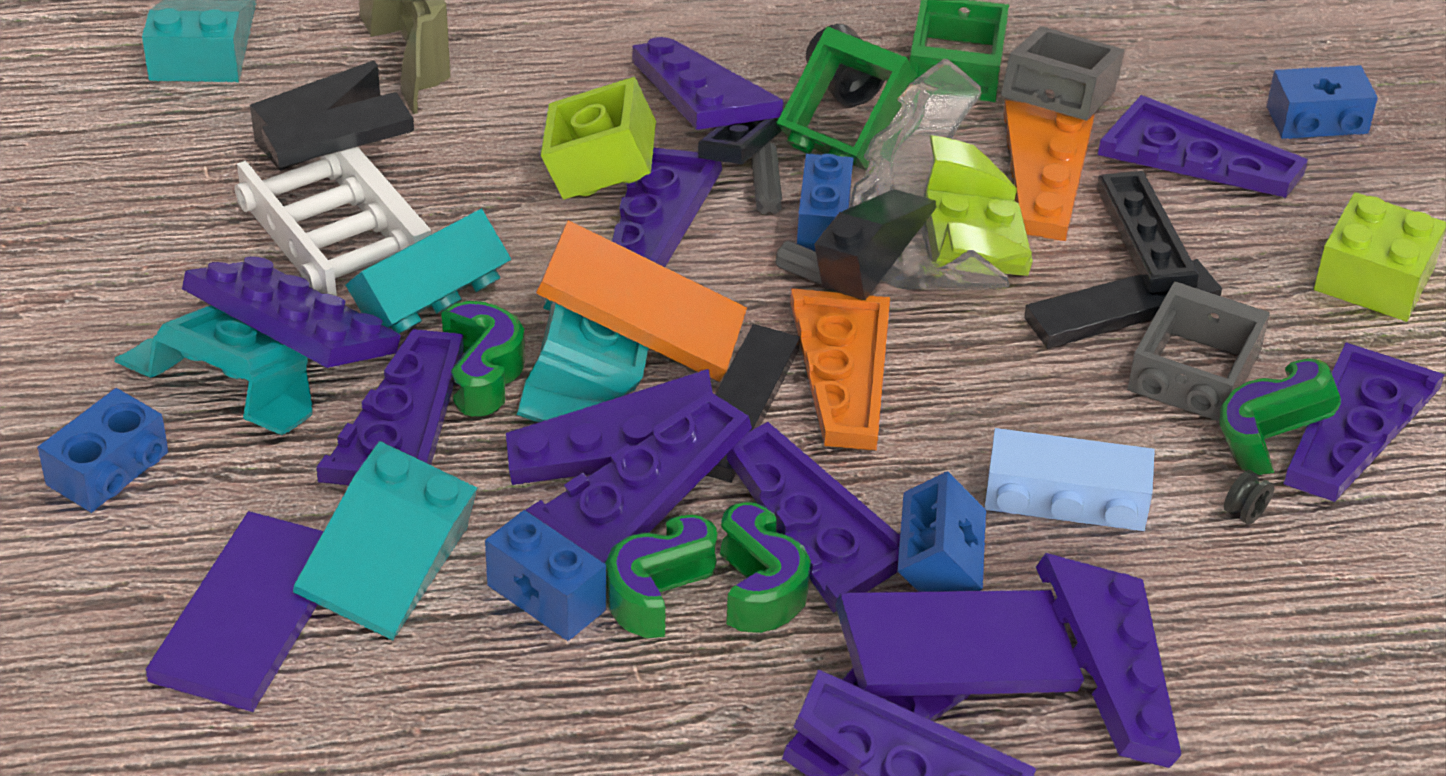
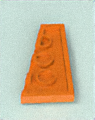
(1046, 165)

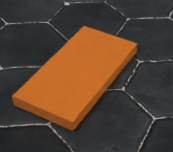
(642, 300)

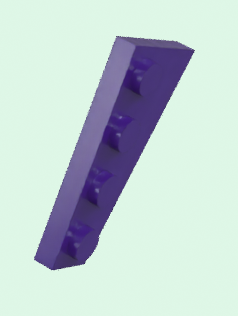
(1195, 147)
(664, 203)

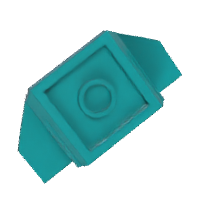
(579, 366)
(276, 374)

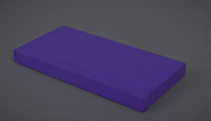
(240, 616)
(957, 643)

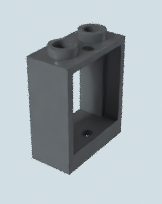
(1074, 67)
(1187, 315)

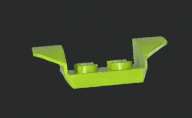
(974, 209)

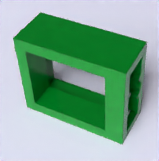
(981, 25)
(830, 51)

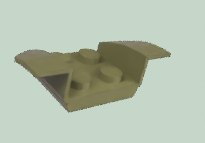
(426, 32)

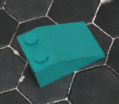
(197, 39)
(387, 540)

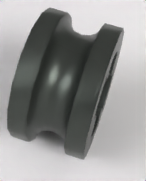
(1248, 497)

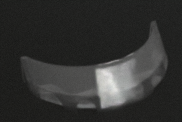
(903, 160)

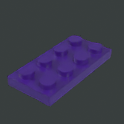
(291, 311)

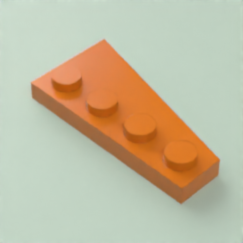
(844, 362)

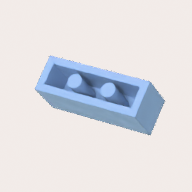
(1070, 479)

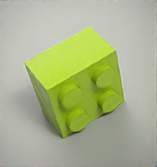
(599, 139)
(1380, 256)

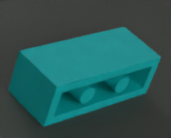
(431, 273)

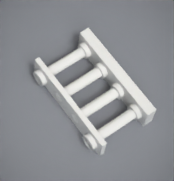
(360, 186)

